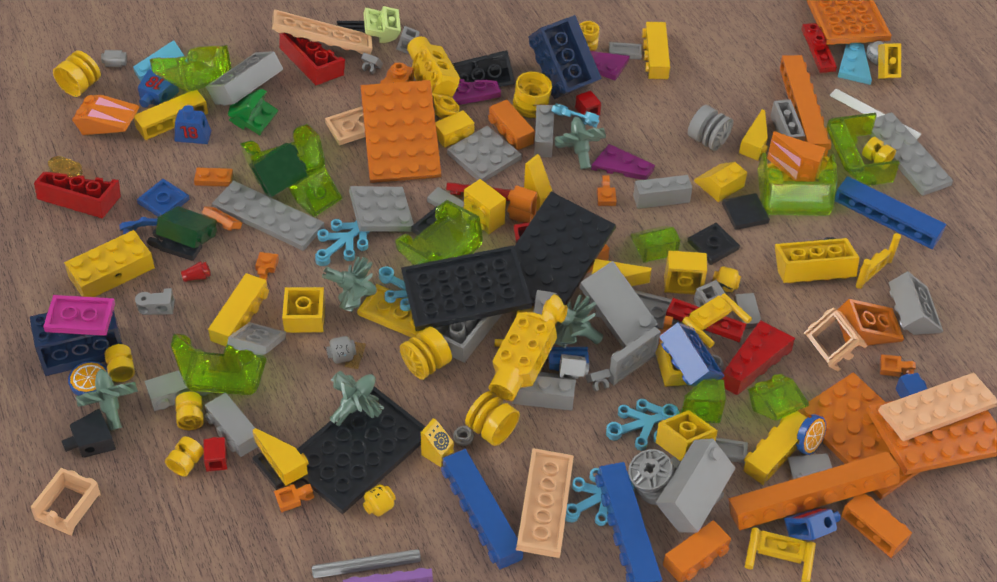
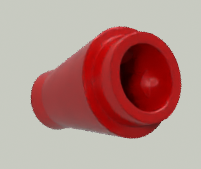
(196, 272)

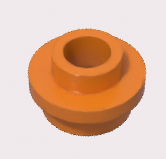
(399, 70)

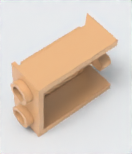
(844, 351)
(65, 479)

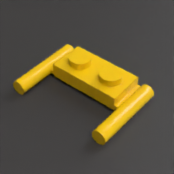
(877, 262)
(711, 313)
(782, 548)

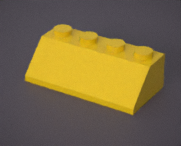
(816, 260)

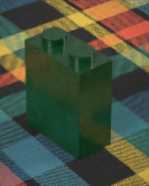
(279, 169)
(186, 227)

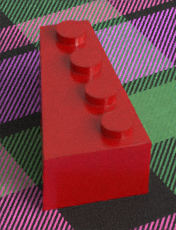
(312, 59)
(77, 193)
(758, 353)

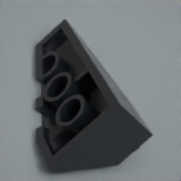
(488, 67)

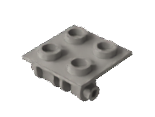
(808, 464)

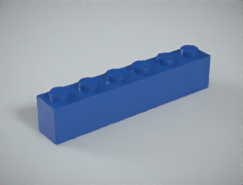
(890, 212)
(482, 509)
(627, 524)

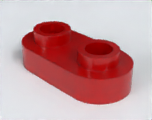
(814, 37)

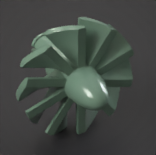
(580, 140)
(354, 283)
(577, 324)
(107, 396)
(355, 396)

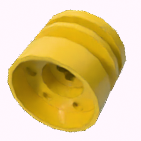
(76, 73)
(530, 91)
(426, 352)
(492, 418)

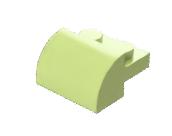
(382, 23)

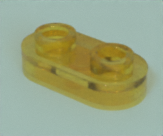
(65, 166)

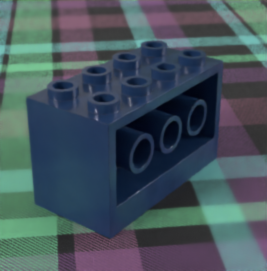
(564, 56)
(65, 351)

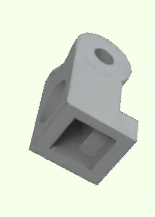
(156, 302)

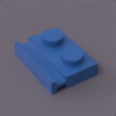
(555, 354)

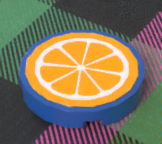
(83, 377)
(811, 434)

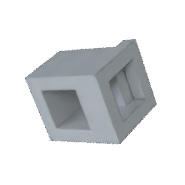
(406, 36)
(706, 291)
(573, 366)

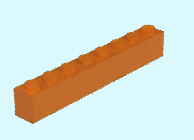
(801, 93)
(814, 490)

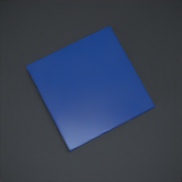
(162, 198)

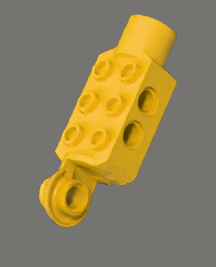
(433, 64)
(526, 348)

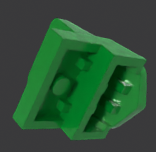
(252, 112)

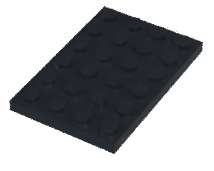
(560, 246)
(465, 288)
(359, 452)

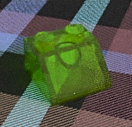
(315, 192)
(656, 242)
(777, 397)
(706, 400)

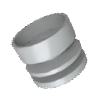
(710, 127)
(650, 484)

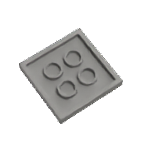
(484, 154)
(381, 208)

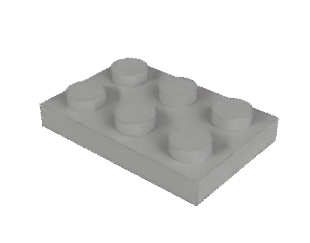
(256, 338)
(634, 355)

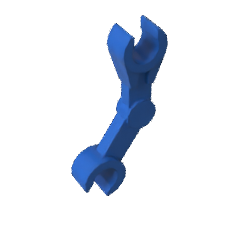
(133, 225)

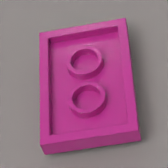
(79, 315)

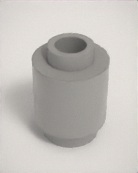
(114, 58)

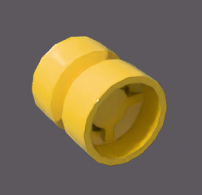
(591, 34)
(877, 151)
(119, 362)
(189, 411)
(184, 456)

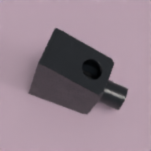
(90, 435)

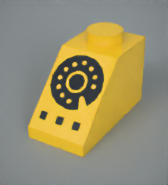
(436, 443)

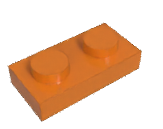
(213, 176)
(227, 221)

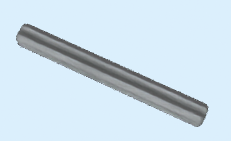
(366, 563)

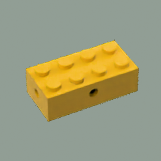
(109, 265)

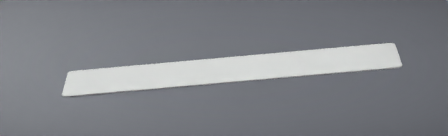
(863, 108)

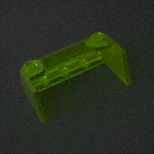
(844, 136)
(797, 197)

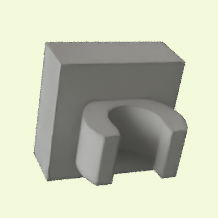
(371, 61)
(597, 377)

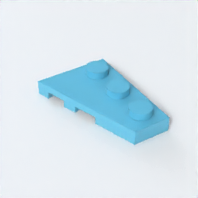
(168, 51)
(855, 64)

